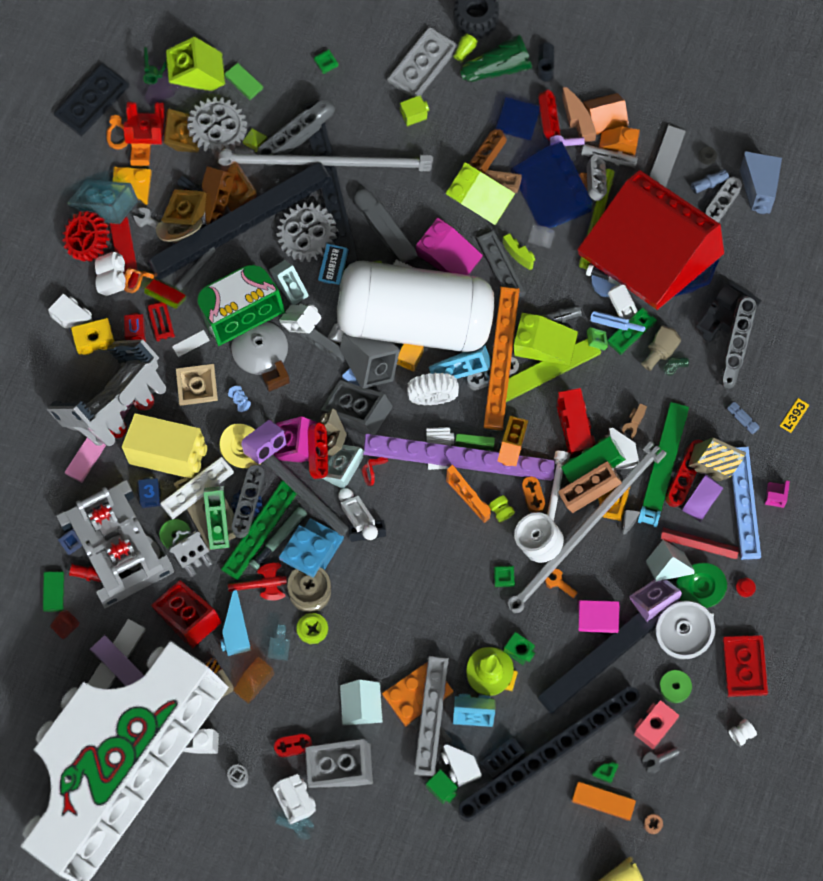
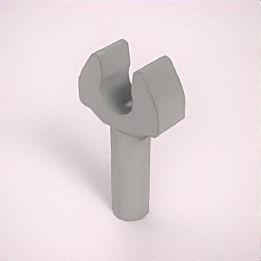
(146, 220)

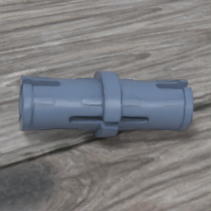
(709, 181)

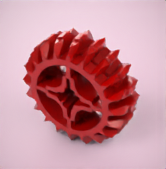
(80, 228)

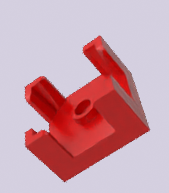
(144, 127)

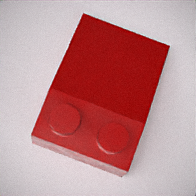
(186, 613)

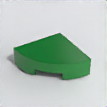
(606, 772)

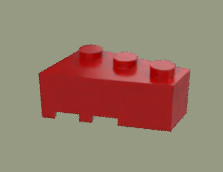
(574, 421)

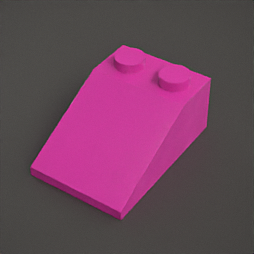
(447, 249)

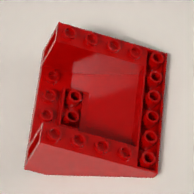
(652, 241)

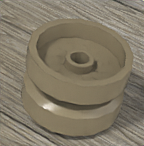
(314, 598)

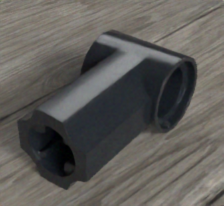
(546, 61)

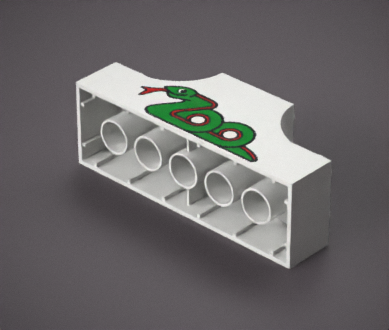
(112, 755)

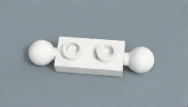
(358, 514)

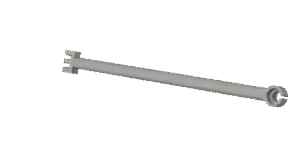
(423, 163)
(587, 525)

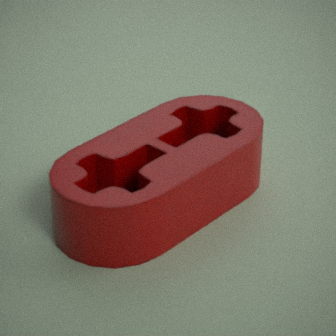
(291, 740)

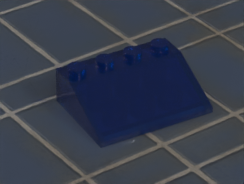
(553, 187)

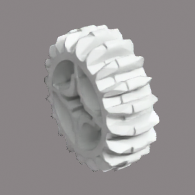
(432, 389)

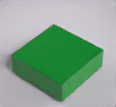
(326, 61)
(504, 576)

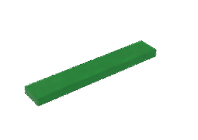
(669, 443)
(259, 531)

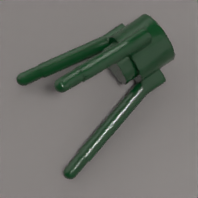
(151, 73)

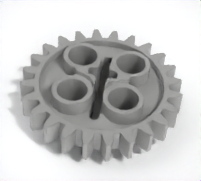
(217, 125)
(298, 220)

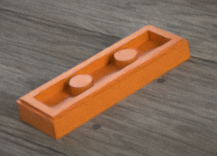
(603, 801)

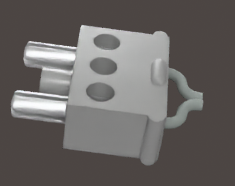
(186, 545)

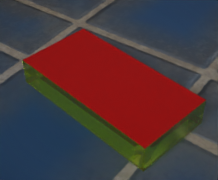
(165, 294)

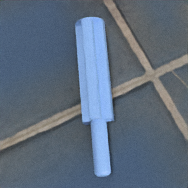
(614, 321)

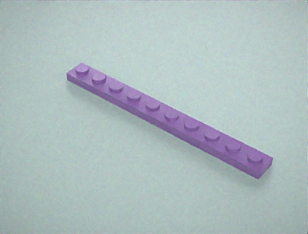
(457, 456)

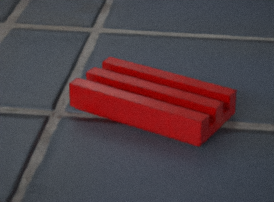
(164, 335)

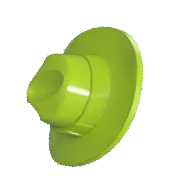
(489, 671)

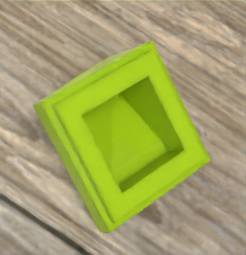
(254, 139)

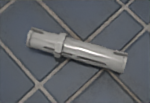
(631, 160)

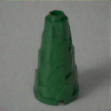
(505, 59)

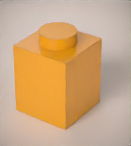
(410, 356)

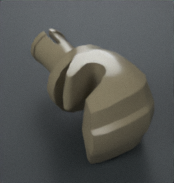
(663, 346)

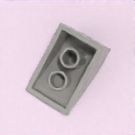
(339, 764)

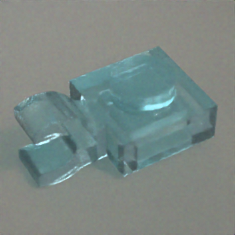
(279, 646)

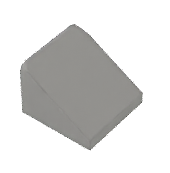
(630, 518)

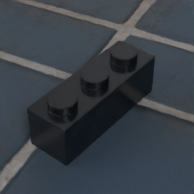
(358, 536)

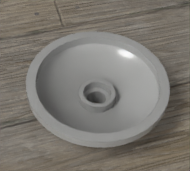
(260, 358)
(692, 639)

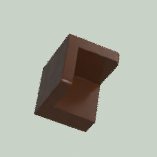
(276, 377)

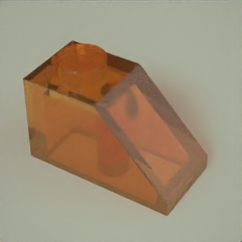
(254, 680)

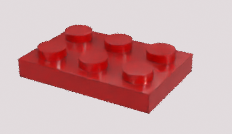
(745, 666)

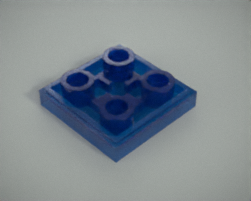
(518, 118)

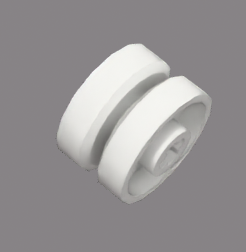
(538, 537)

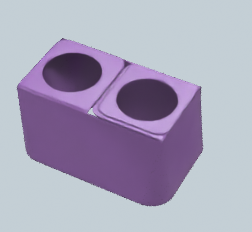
(263, 442)
(702, 498)

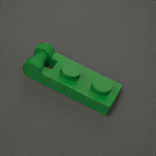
(625, 338)

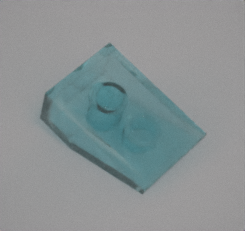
(105, 198)

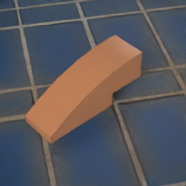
(578, 116)

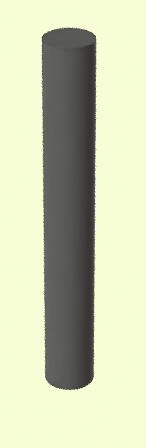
(194, 269)

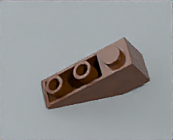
(217, 187)

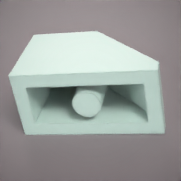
(289, 282)

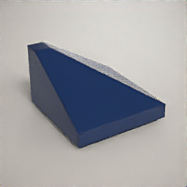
(70, 542)

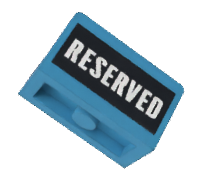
(333, 264)

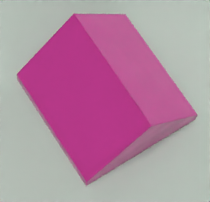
(598, 616)

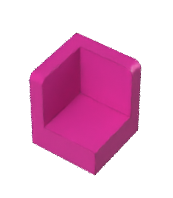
(777, 494)

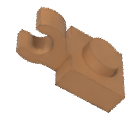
(636, 416)

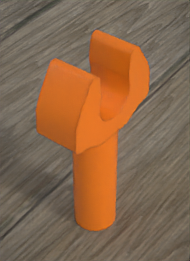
(560, 583)

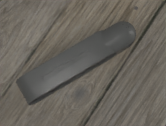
(300, 123)
(384, 227)
(733, 370)

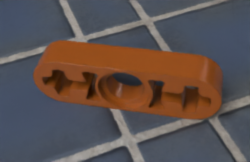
(493, 142)

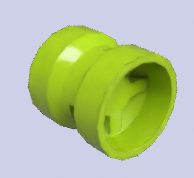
(501, 508)

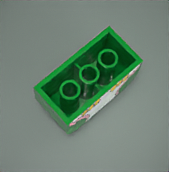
(239, 303)

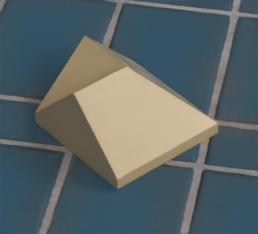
(196, 384)

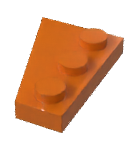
(469, 496)

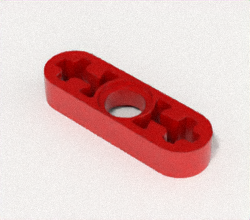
(549, 114)
(322, 464)

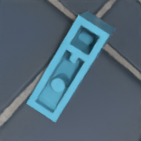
(464, 363)
(234, 629)

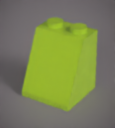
(195, 65)

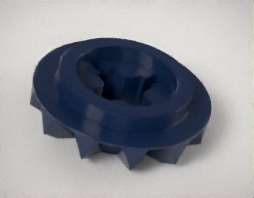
(245, 510)

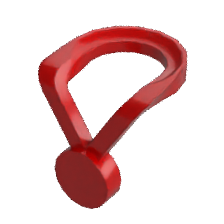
(371, 462)

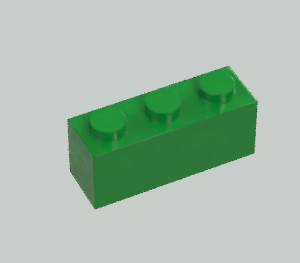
(592, 458)

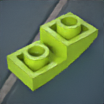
(521, 254)

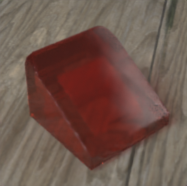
(64, 624)

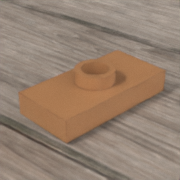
(508, 180)

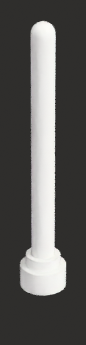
(560, 459)

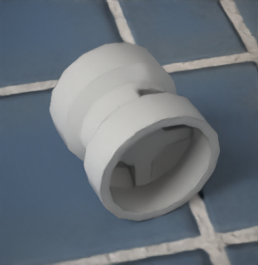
(237, 780)

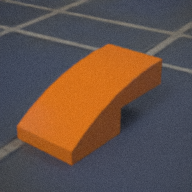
(140, 154)

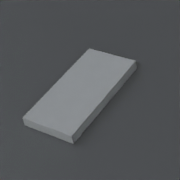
(422, 63)

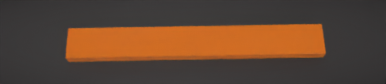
(501, 358)

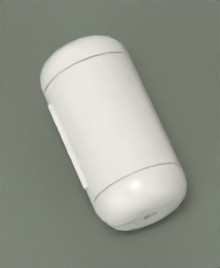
(415, 306)

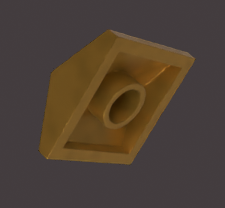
(177, 134)
(185, 207)

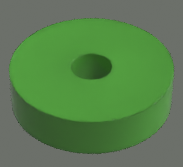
(171, 527)
(671, 694)

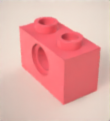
(650, 735)

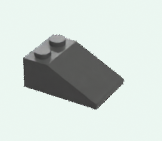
(358, 407)

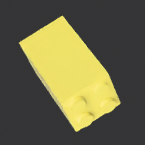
(164, 446)

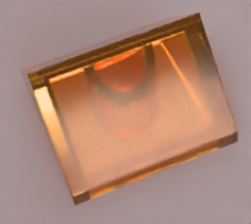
(241, 190)

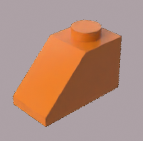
(620, 139)

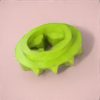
(312, 619)

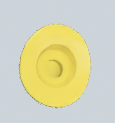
(232, 448)

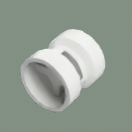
(742, 732)

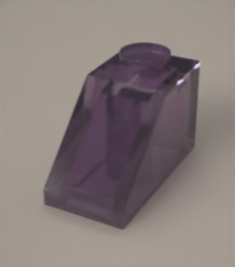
(161, 89)

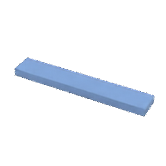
(746, 509)

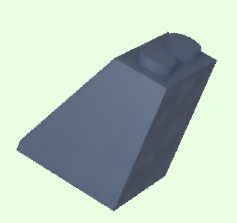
(760, 180)

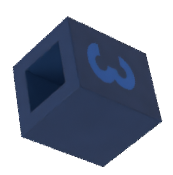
(149, 492)

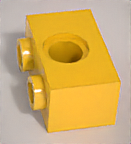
(97, 328)

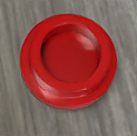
(745, 587)

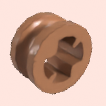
(659, 826)

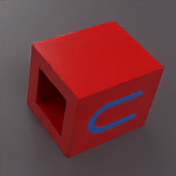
(134, 327)

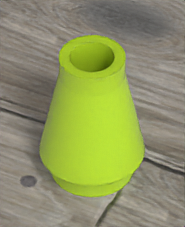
(465, 47)

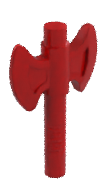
(270, 582)

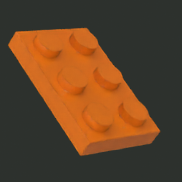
(408, 695)

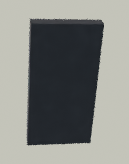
(91, 100)

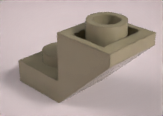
(335, 431)

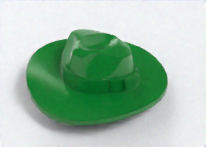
(705, 586)

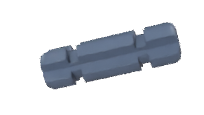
(743, 417)

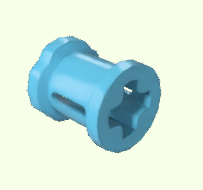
(653, 521)

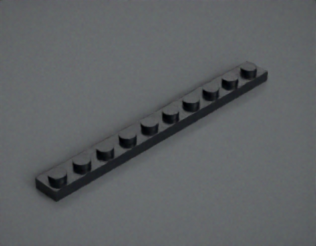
(332, 191)

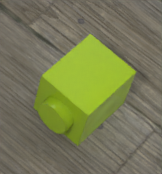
(414, 110)

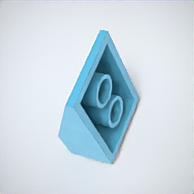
(474, 710)

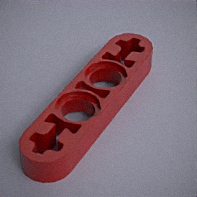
(682, 471)

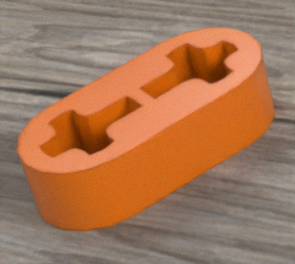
(529, 496)

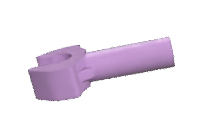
(567, 142)

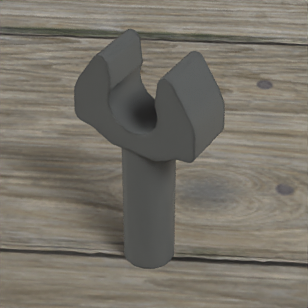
(658, 759)

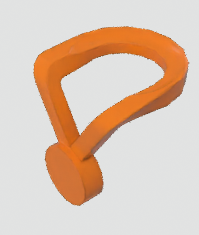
(115, 120)
(127, 275)

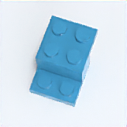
(311, 547)

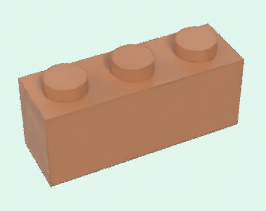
(590, 487)

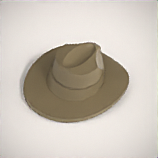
(176, 232)

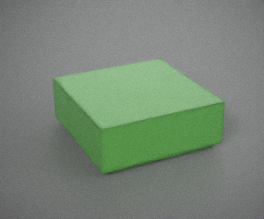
(597, 338)

